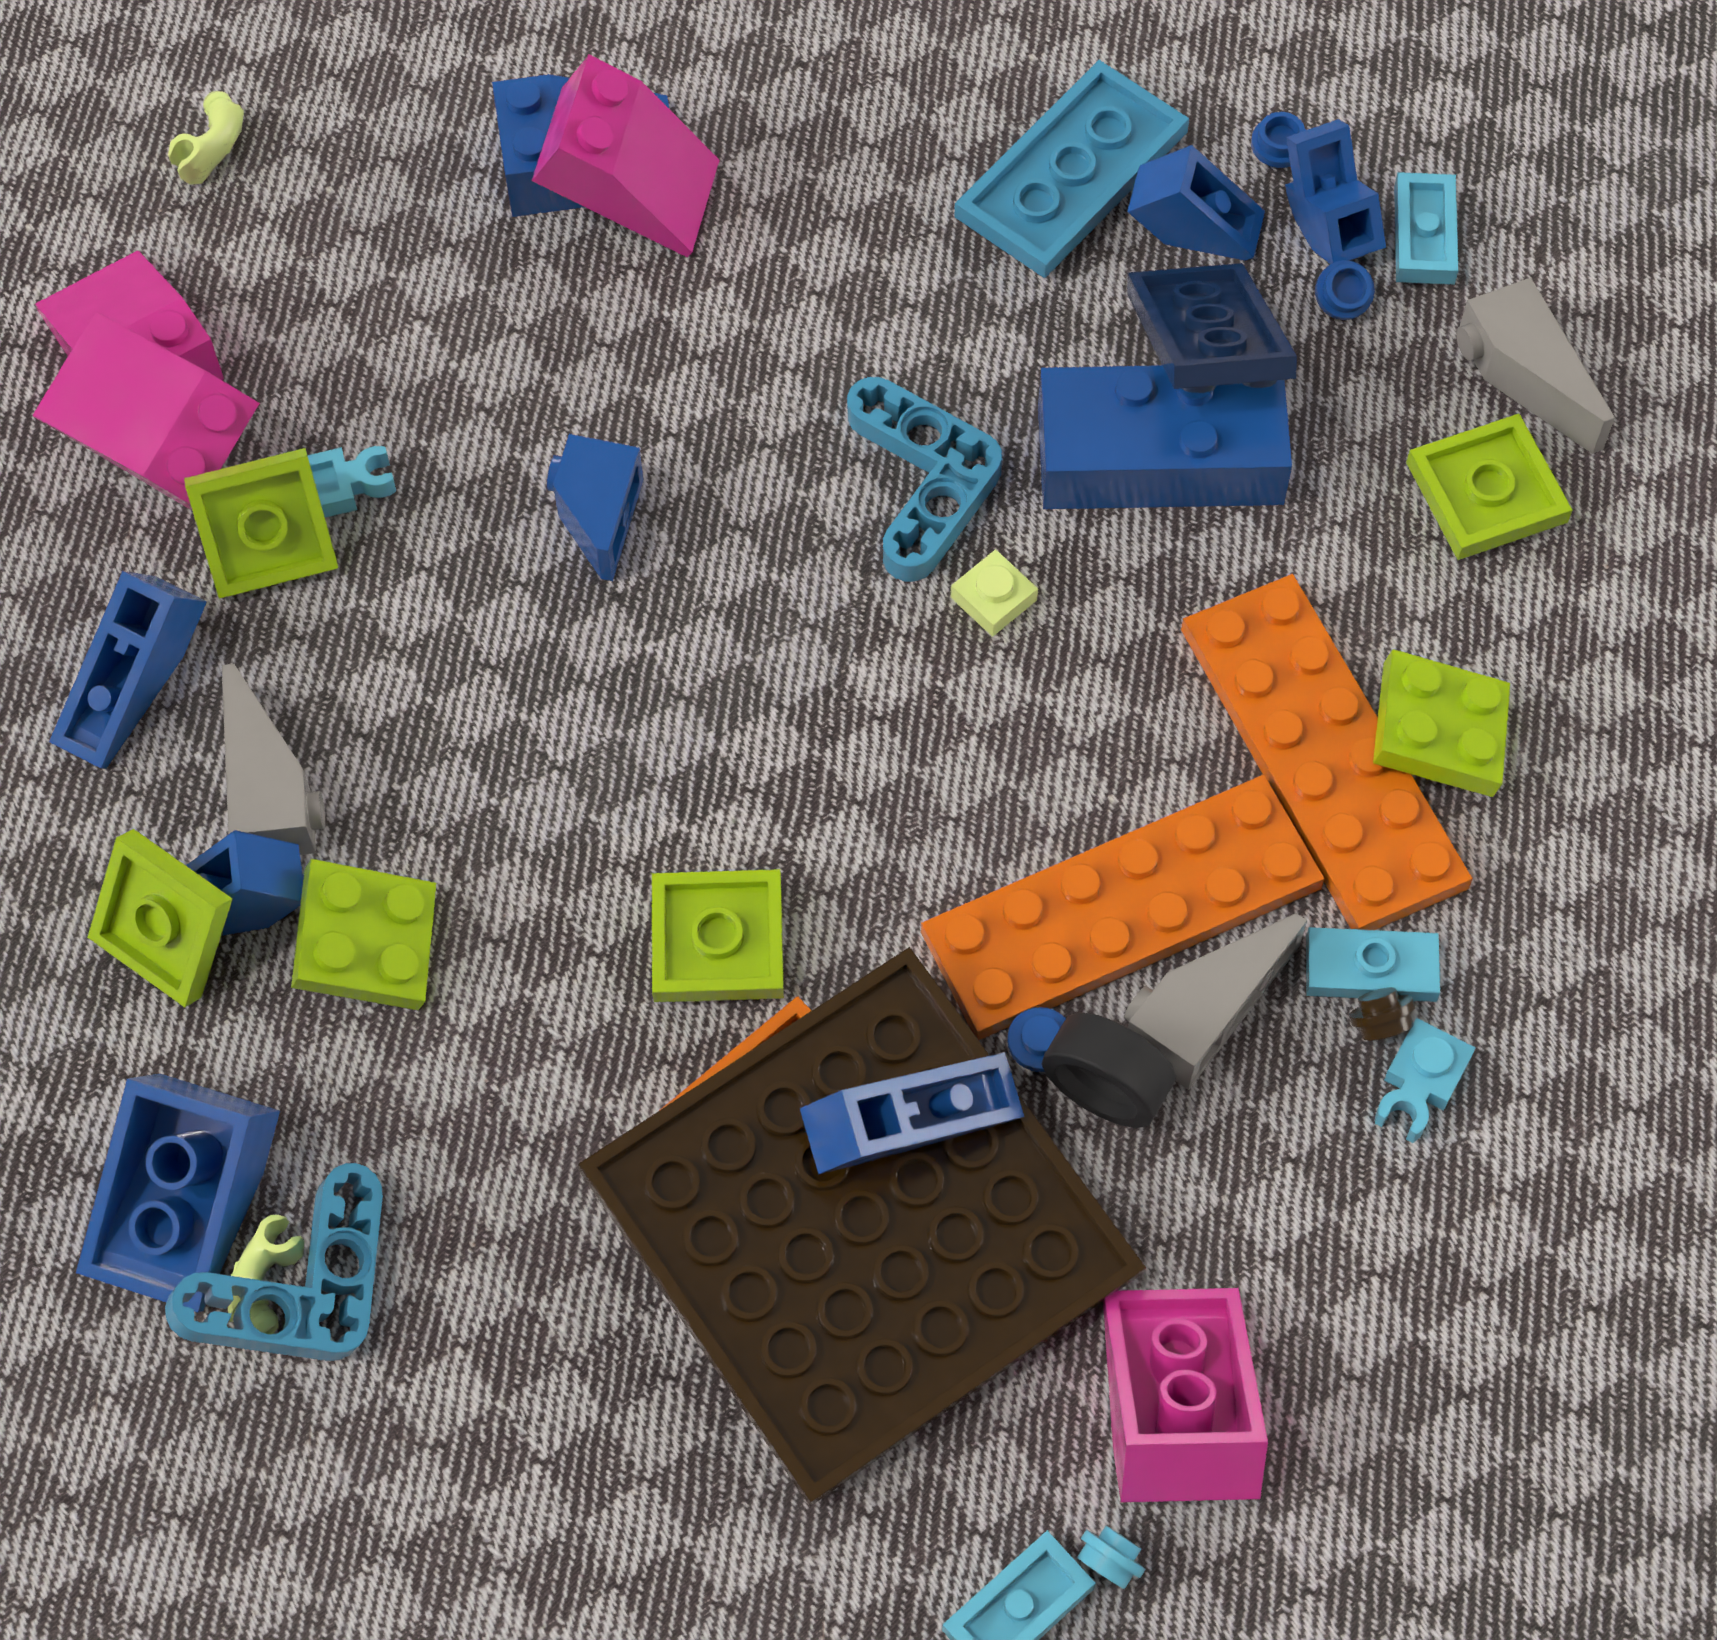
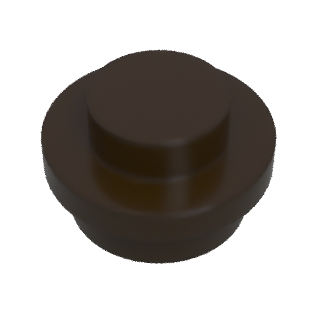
(1383, 1014)

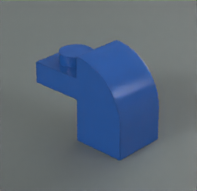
(1327, 201)

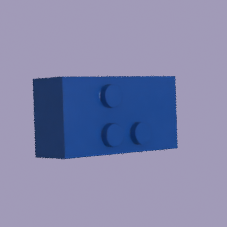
(1142, 444)

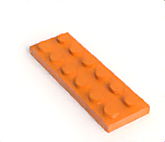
(1317, 747)
(1121, 906)

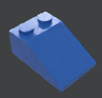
(523, 119)
(174, 1185)

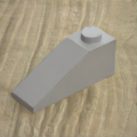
(1532, 362)
(263, 777)
(1209, 997)

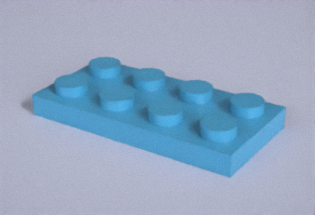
(1070, 168)

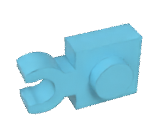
(341, 480)
(1425, 1071)

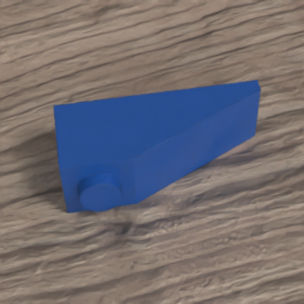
(126, 665)
(910, 1112)

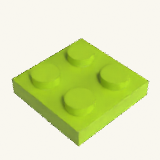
(1488, 486)
(261, 523)
(1442, 723)
(159, 917)
(364, 935)
(717, 936)

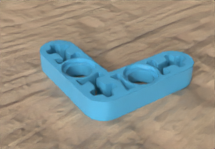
(945, 477)
(301, 1305)

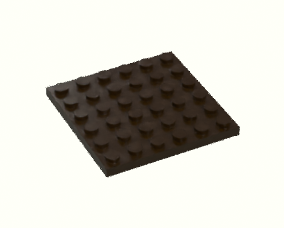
(867, 1290)

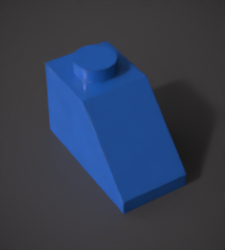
(1195, 206)
(596, 496)
(258, 874)

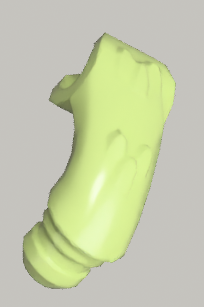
(200, 155)
(256, 1261)

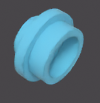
(1111, 1556)

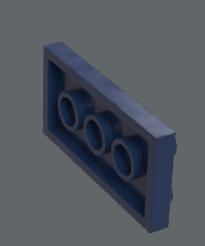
(1211, 327)

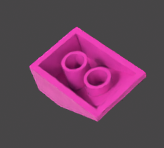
(627, 157)
(137, 299)
(144, 408)
(1183, 1396)

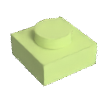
(994, 593)

